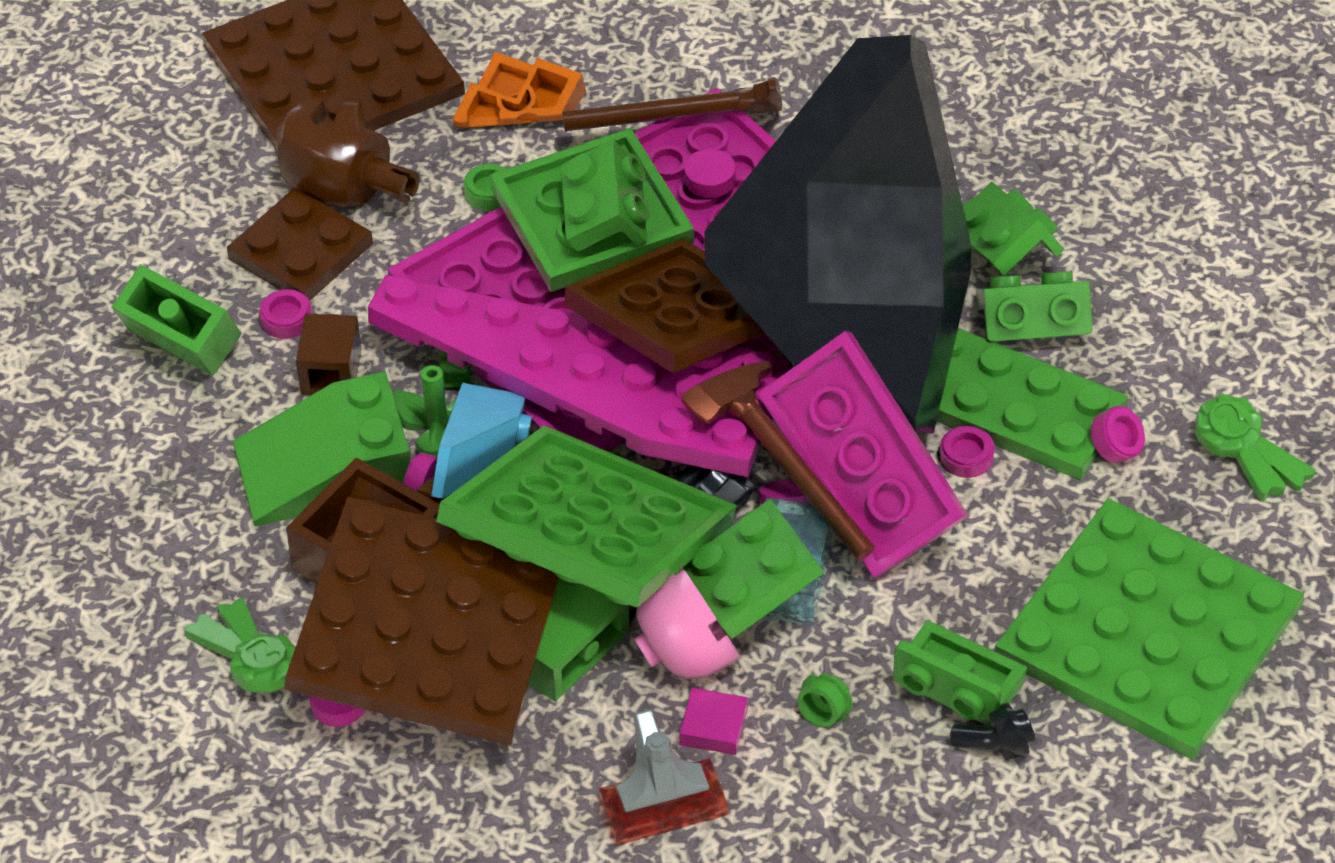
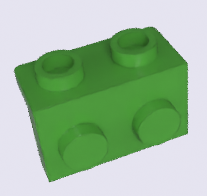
(604, 196)
(1007, 227)
(1035, 310)
(957, 672)

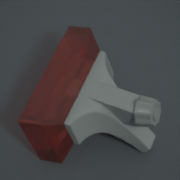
(661, 790)

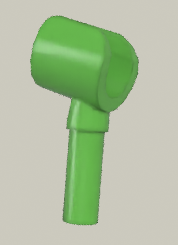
(452, 374)

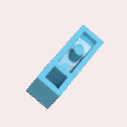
(479, 432)

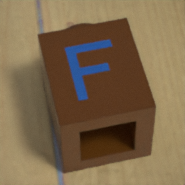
(327, 351)

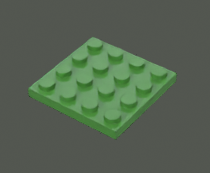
(587, 515)
(1150, 627)

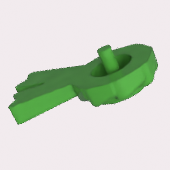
(1233, 430)
(257, 659)

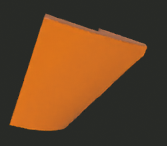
(519, 93)

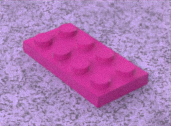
(864, 451)

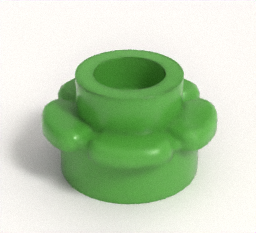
(824, 700)

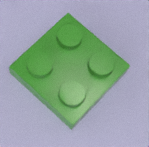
(752, 568)

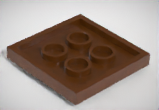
(665, 306)

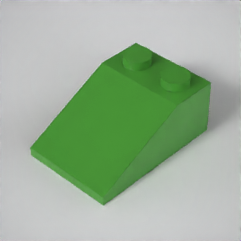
(311, 443)

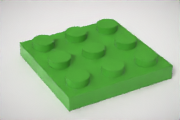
(535, 207)

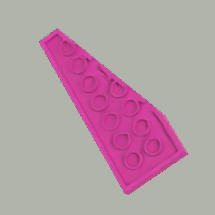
(577, 368)

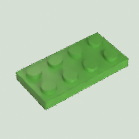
(1024, 404)

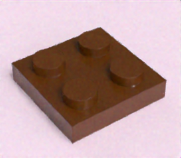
(300, 244)

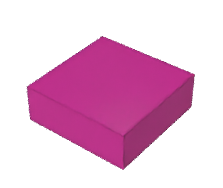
(713, 721)

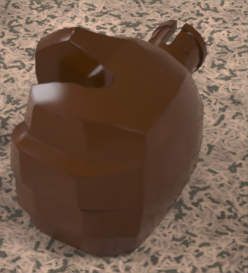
(339, 160)

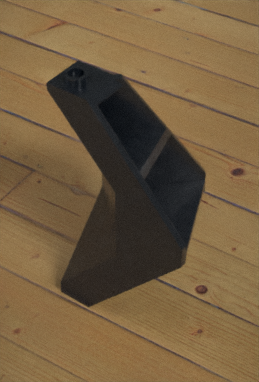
(857, 226)

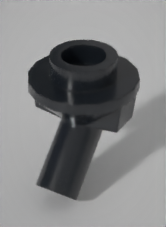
(1008, 733)

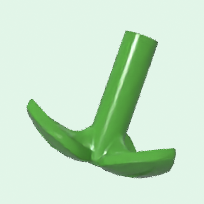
(426, 411)

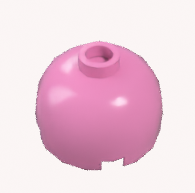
(683, 631)

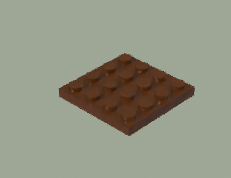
(334, 54)
(422, 624)

